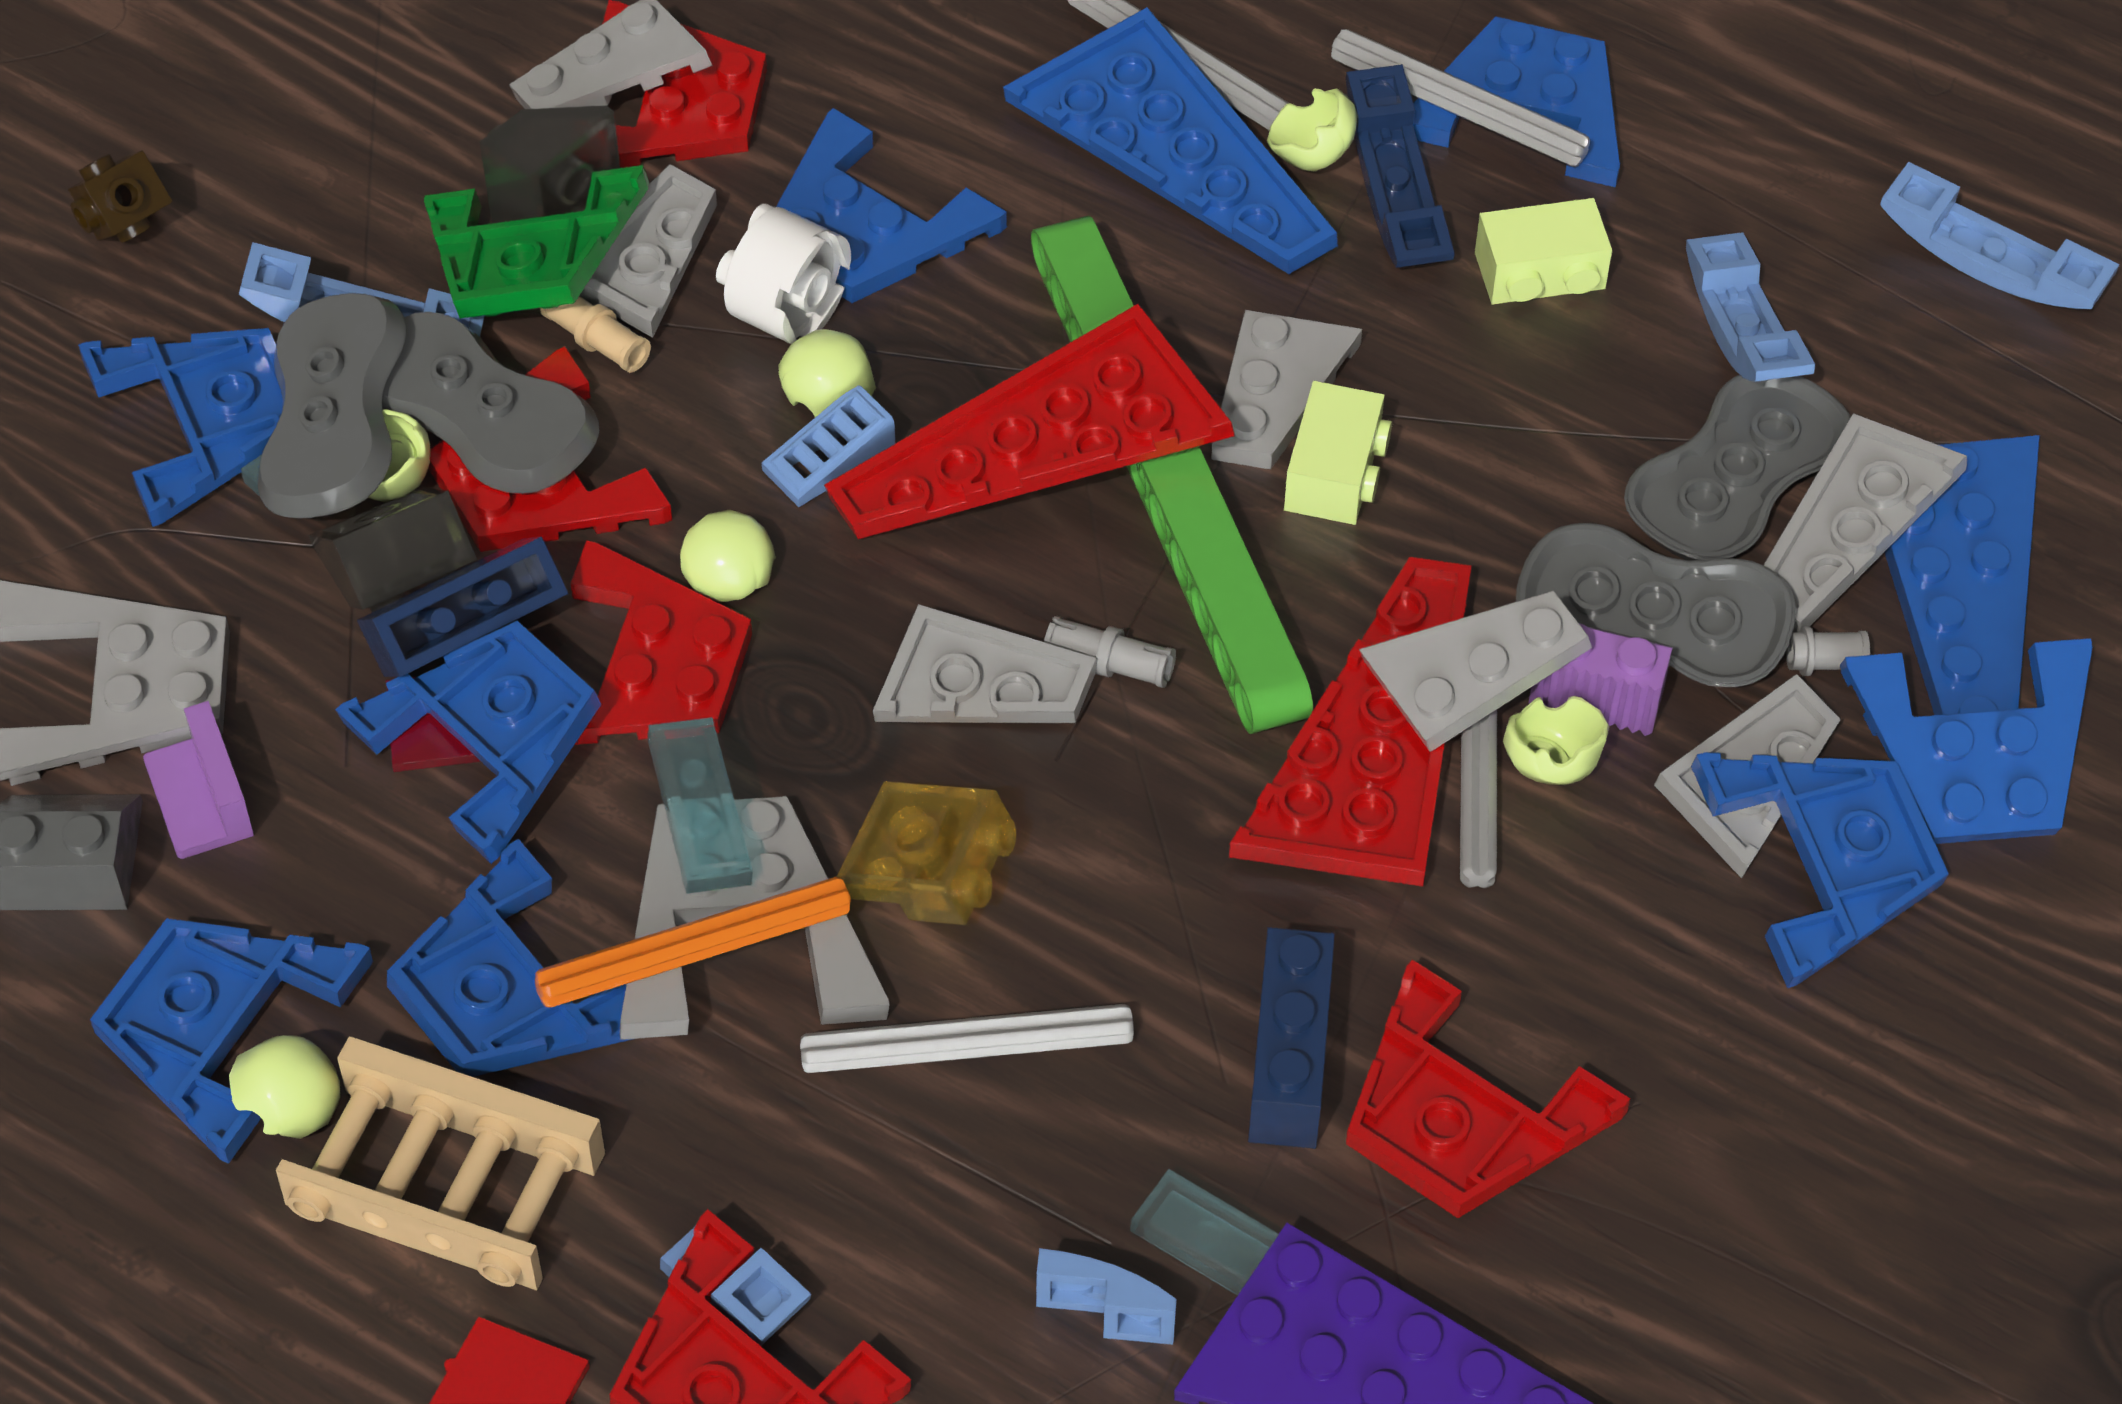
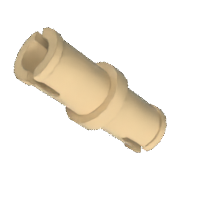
(598, 329)

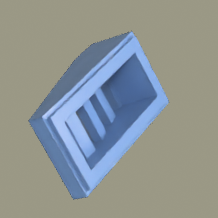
(855, 418)

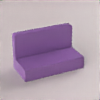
(198, 788)

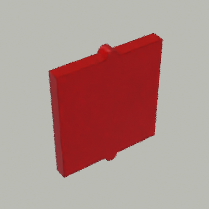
(509, 1369)

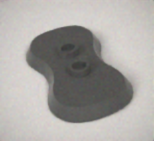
(502, 424)
(332, 429)
(1722, 483)
(1719, 615)

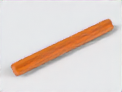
(692, 942)

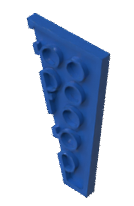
(1165, 125)
(1967, 576)

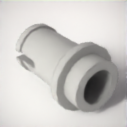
(1824, 650)

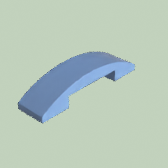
(1991, 252)
(281, 284)
(1739, 312)

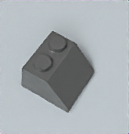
(68, 851)

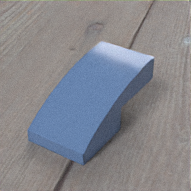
(755, 1297)
(1130, 1304)

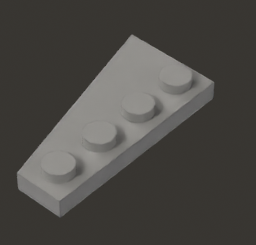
(1856, 509)

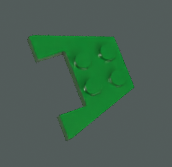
(530, 259)

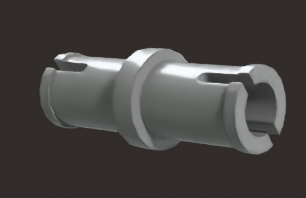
(1114, 651)

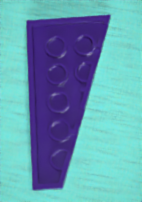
(1338, 1334)

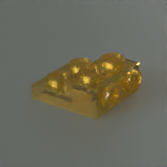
(929, 850)

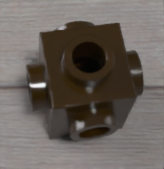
(118, 196)

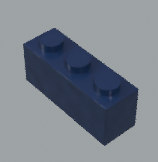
(462, 607)
(1291, 1038)

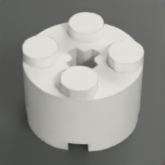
(784, 274)

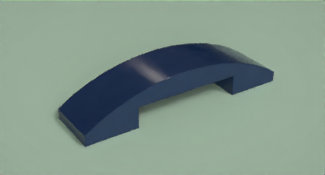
(1394, 168)

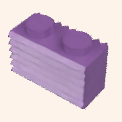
(1616, 676)

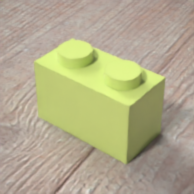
(1543, 251)
(1336, 452)

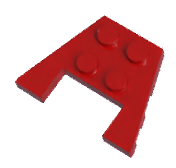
(697, 111)
(503, 518)
(672, 654)
(1452, 1128)
(703, 1358)

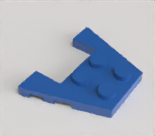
(1544, 72)
(881, 234)
(221, 396)
(507, 706)
(1986, 769)
(1854, 836)
(475, 981)
(193, 1000)

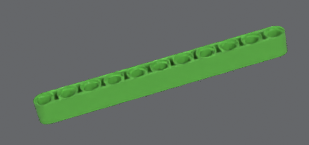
(1186, 508)

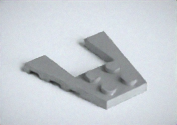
(145, 674)
(780, 862)

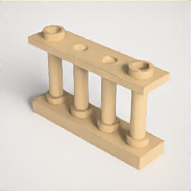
(436, 1101)

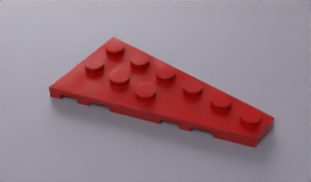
(1072, 415)
(1358, 775)

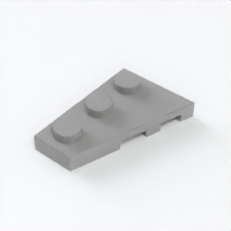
(619, 54)
(653, 250)
(1272, 382)
(1476, 664)
(981, 675)
(1784, 724)

